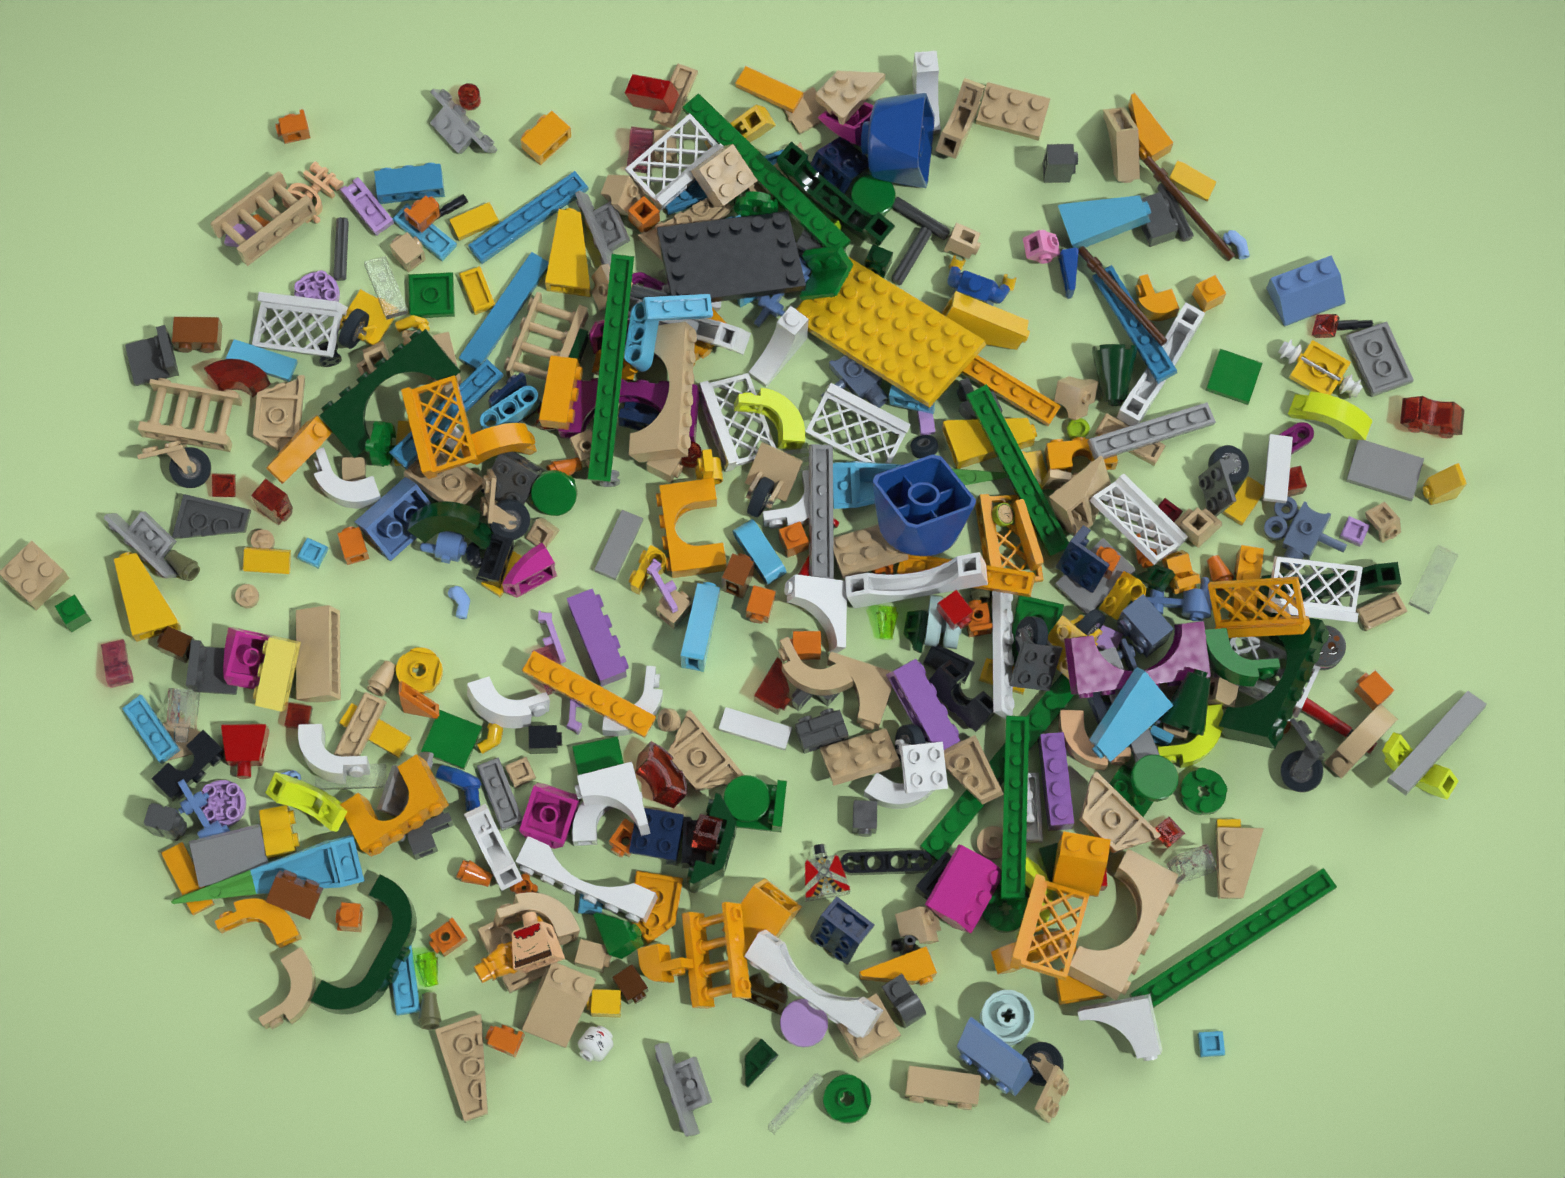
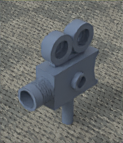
(858, 380)
(1303, 531)

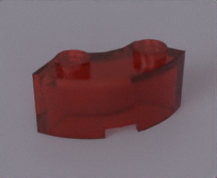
(237, 375)
(1432, 416)
(662, 775)

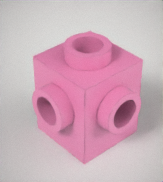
(1041, 246)

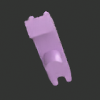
(666, 588)
(546, 618)
(573, 724)

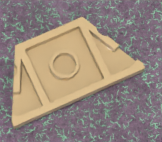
(848, 92)
(279, 413)
(701, 757)
(1113, 817)

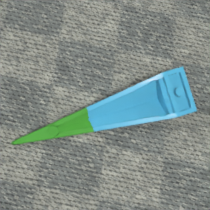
(855, 481)
(328, 863)

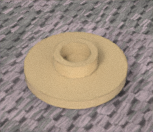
(990, 842)

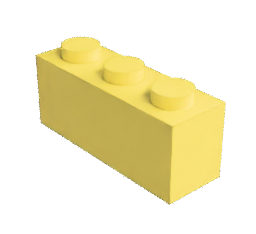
(276, 673)

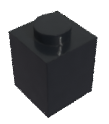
(544, 739)

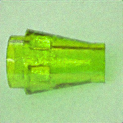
(886, 621)
(428, 968)

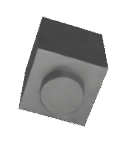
(864, 818)

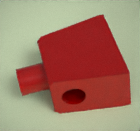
(245, 746)

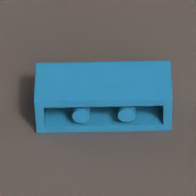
(409, 183)

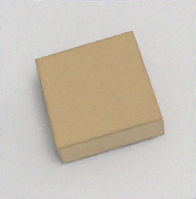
(520, 772)

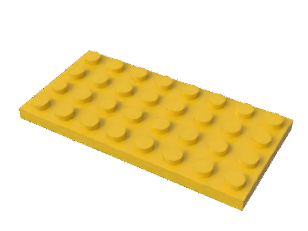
(893, 334)

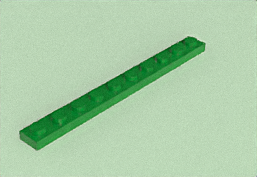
(768, 175)
(610, 368)
(967, 805)
(1237, 938)

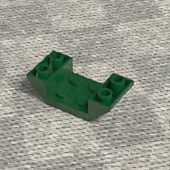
(703, 873)

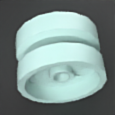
(937, 624)
(1010, 1004)

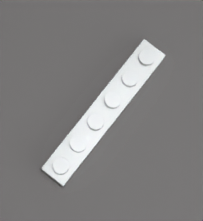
(1002, 654)

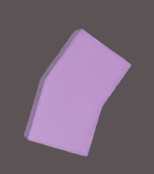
(926, 423)

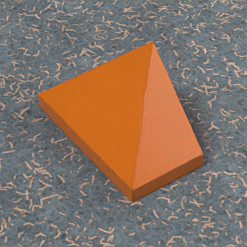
(416, 703)

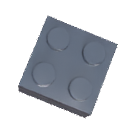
(1144, 626)

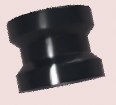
(329, 361)

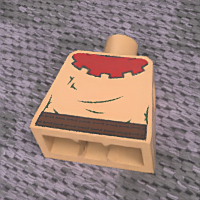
(534, 945)

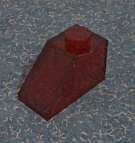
(774, 690)

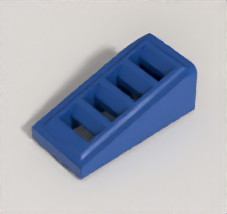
(1068, 264)

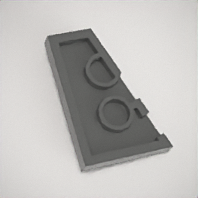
(209, 518)

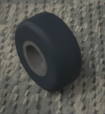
(924, 446)

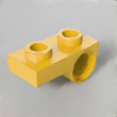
(709, 467)
(640, 576)
(1125, 589)

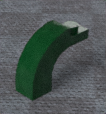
(449, 517)

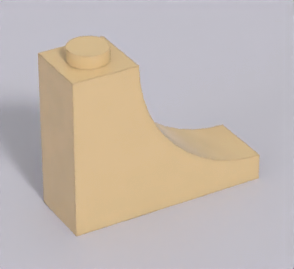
(1124, 144)
(870, 687)

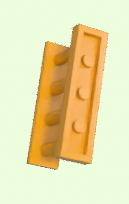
(697, 949)

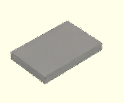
(1379, 359)
(1385, 470)
(1082, 597)
(227, 854)

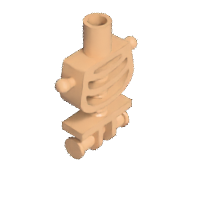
(312, 191)

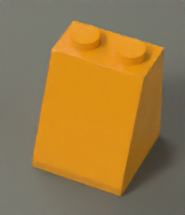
(1081, 862)
(766, 909)

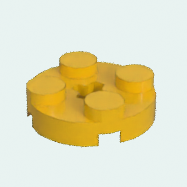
(412, 660)

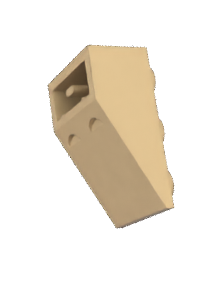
(1072, 500)

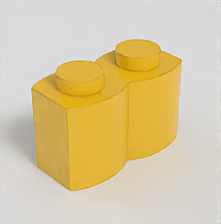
(278, 831)

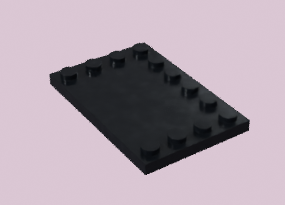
(732, 257)

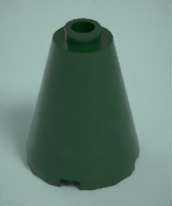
(1114, 371)
(1190, 703)

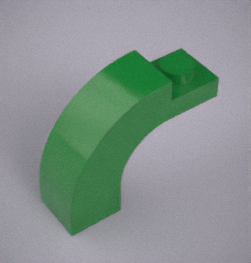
(1233, 667)

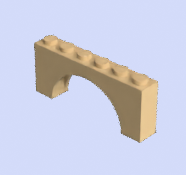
(669, 433)
(1110, 969)

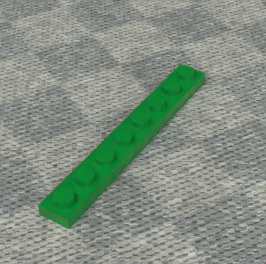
(1017, 469)
(1015, 808)

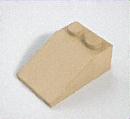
(558, 1004)

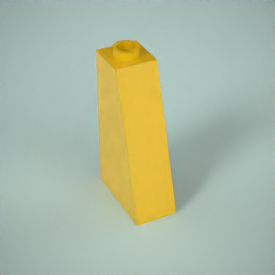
(568, 260)
(987, 322)
(970, 444)
(143, 601)

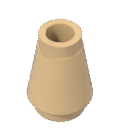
(381, 679)

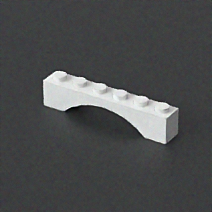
(711, 331)
(1147, 388)
(876, 589)
(629, 899)
(771, 955)

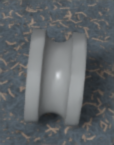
(614, 481)

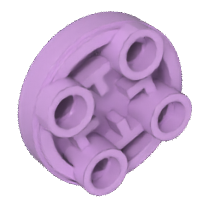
(317, 286)
(225, 802)
(803, 1024)

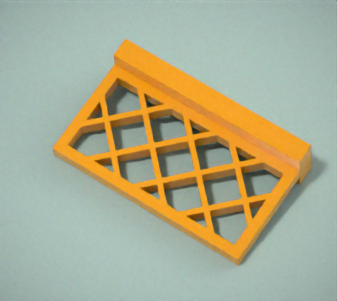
(422, 436)
(989, 535)
(1265, 625)
(1029, 922)

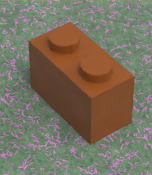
(197, 334)
(738, 575)
(294, 894)

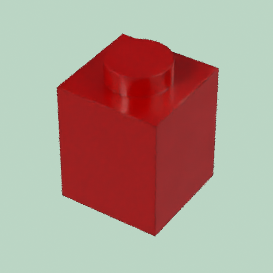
(955, 610)

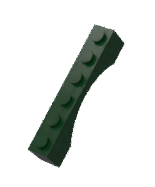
(1374, 580)

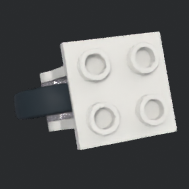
(921, 760)

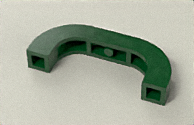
(800, 172)
(386, 964)

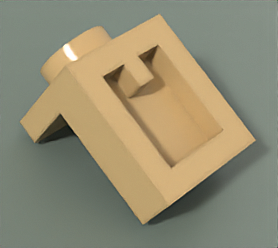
(1385, 521)

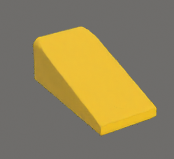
(1192, 181)

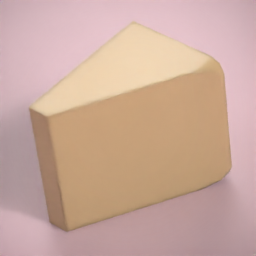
(353, 468)
(542, 532)

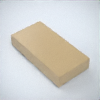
(1381, 611)

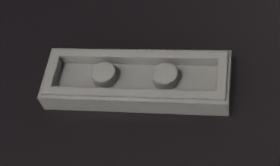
(618, 545)
(500, 794)

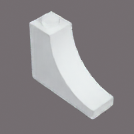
(925, 80)
(786, 340)
(825, 601)
(614, 788)
(1133, 1018)

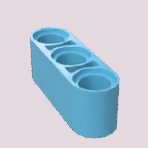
(640, 339)
(513, 401)
(760, 551)

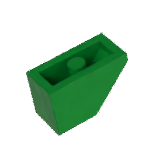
(618, 935)

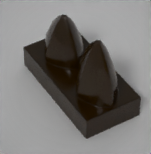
(769, 998)

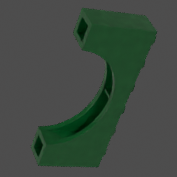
(347, 414)
(1266, 719)

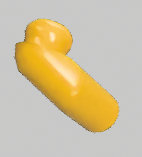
(412, 321)
(493, 739)

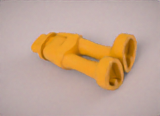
(497, 962)

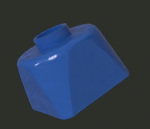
(900, 139)
(922, 506)

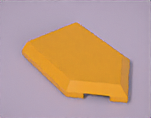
(665, 909)

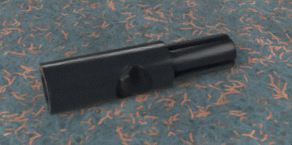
(453, 205)
(1354, 324)

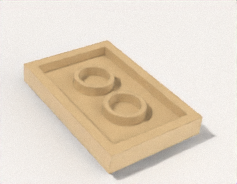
(1013, 111)
(451, 485)
(864, 552)
(859, 756)

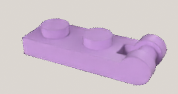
(367, 206)

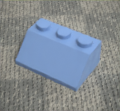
(1307, 290)
(390, 516)
(993, 1058)

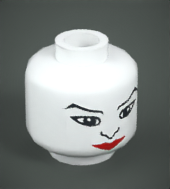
(595, 1043)

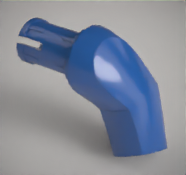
(464, 781)

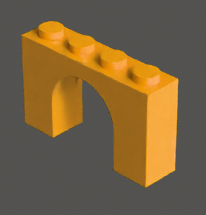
(686, 558)
(423, 803)

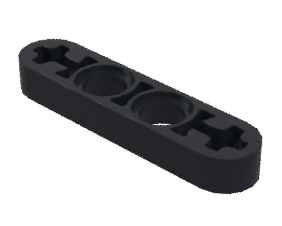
(885, 858)

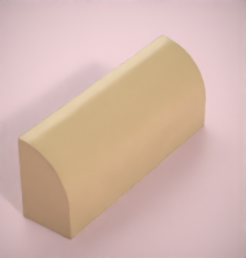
(318, 654)

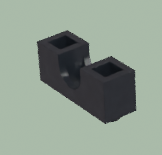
(974, 711)
(205, 753)

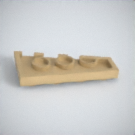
(699, 212)
(465, 1062)

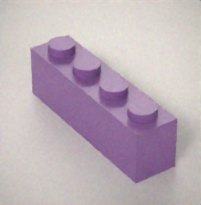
(597, 637)
(922, 704)
(1055, 781)

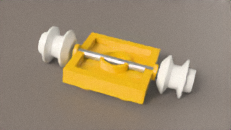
(1319, 369)

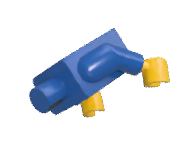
(976, 285)

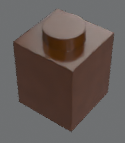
(175, 644)
(631, 985)

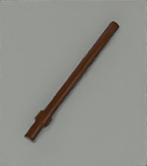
(1161, 176)
(1095, 265)

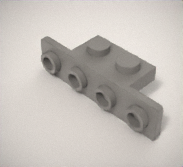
(457, 127)
(605, 226)
(148, 539)
(396, 792)
(685, 1085)

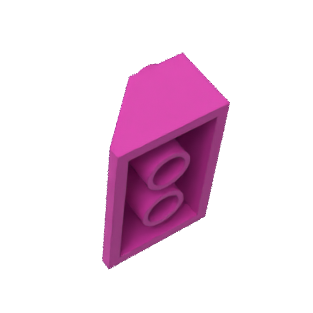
(964, 889)

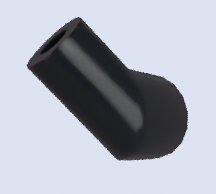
(473, 555)
(904, 945)

